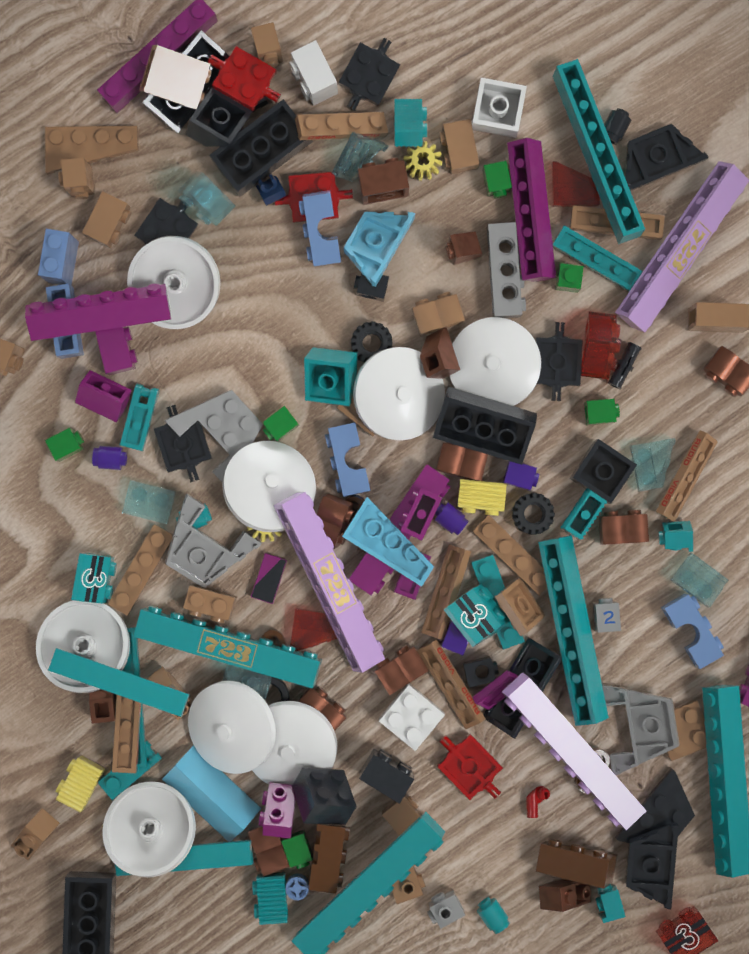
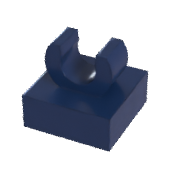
(270, 190)

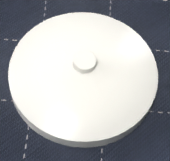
(189, 278)
(497, 360)
(396, 395)
(263, 477)
(86, 631)
(231, 727)
(301, 741)
(149, 829)

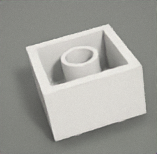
(314, 72)
(498, 107)
(411, 716)

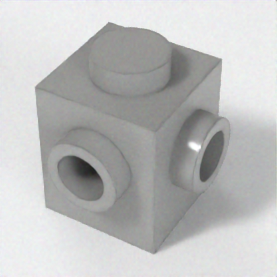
(445, 909)

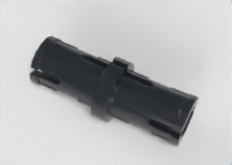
(624, 365)

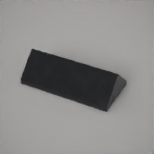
(176, 115)
(536, 663)

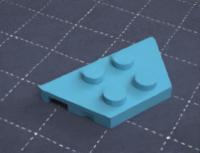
(376, 242)

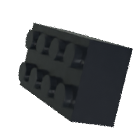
(260, 148)
(485, 425)
(89, 913)

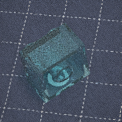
(205, 198)

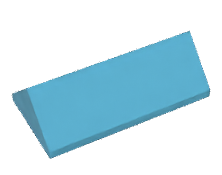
(212, 794)

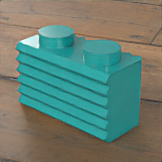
(409, 123)
(583, 514)
(272, 898)

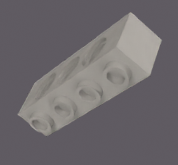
(503, 307)

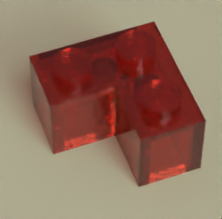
(600, 345)

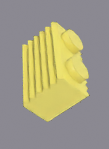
(481, 496)
(80, 783)

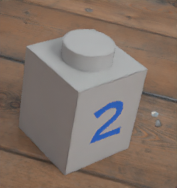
(606, 615)

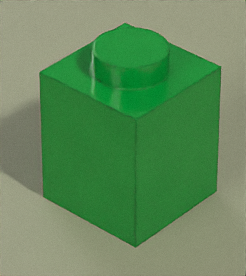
(497, 179)
(569, 277)
(601, 411)
(279, 424)
(65, 444)
(297, 849)

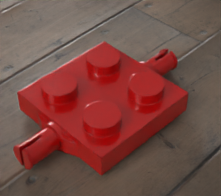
(244, 78)
(311, 184)
(470, 767)

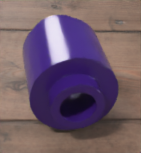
(109, 457)
(450, 518)

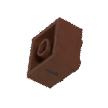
(383, 181)

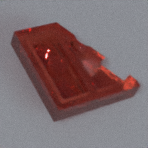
(572, 187)
(310, 629)

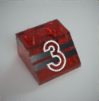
(686, 933)

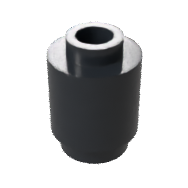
(617, 125)

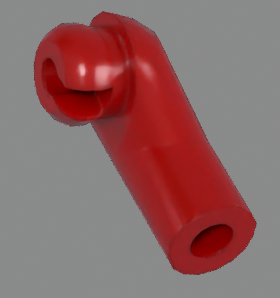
(534, 798)

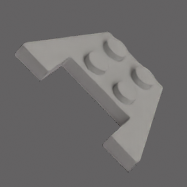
(225, 419)
(199, 555)
(650, 725)

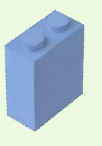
(58, 257)

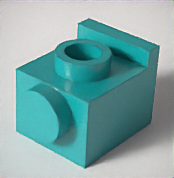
(676, 535)
(610, 903)

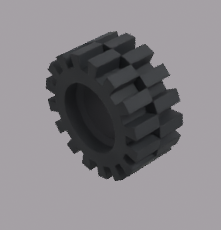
(364, 330)
(547, 513)

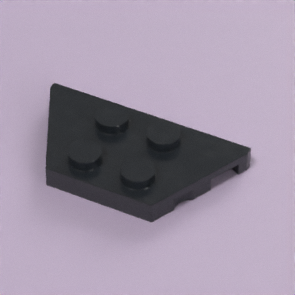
(659, 156)
(663, 806)
(653, 863)

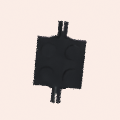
(369, 74)
(166, 221)
(560, 361)
(183, 451)

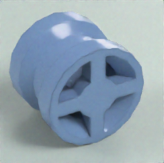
(297, 892)

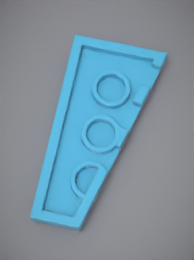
(384, 541)

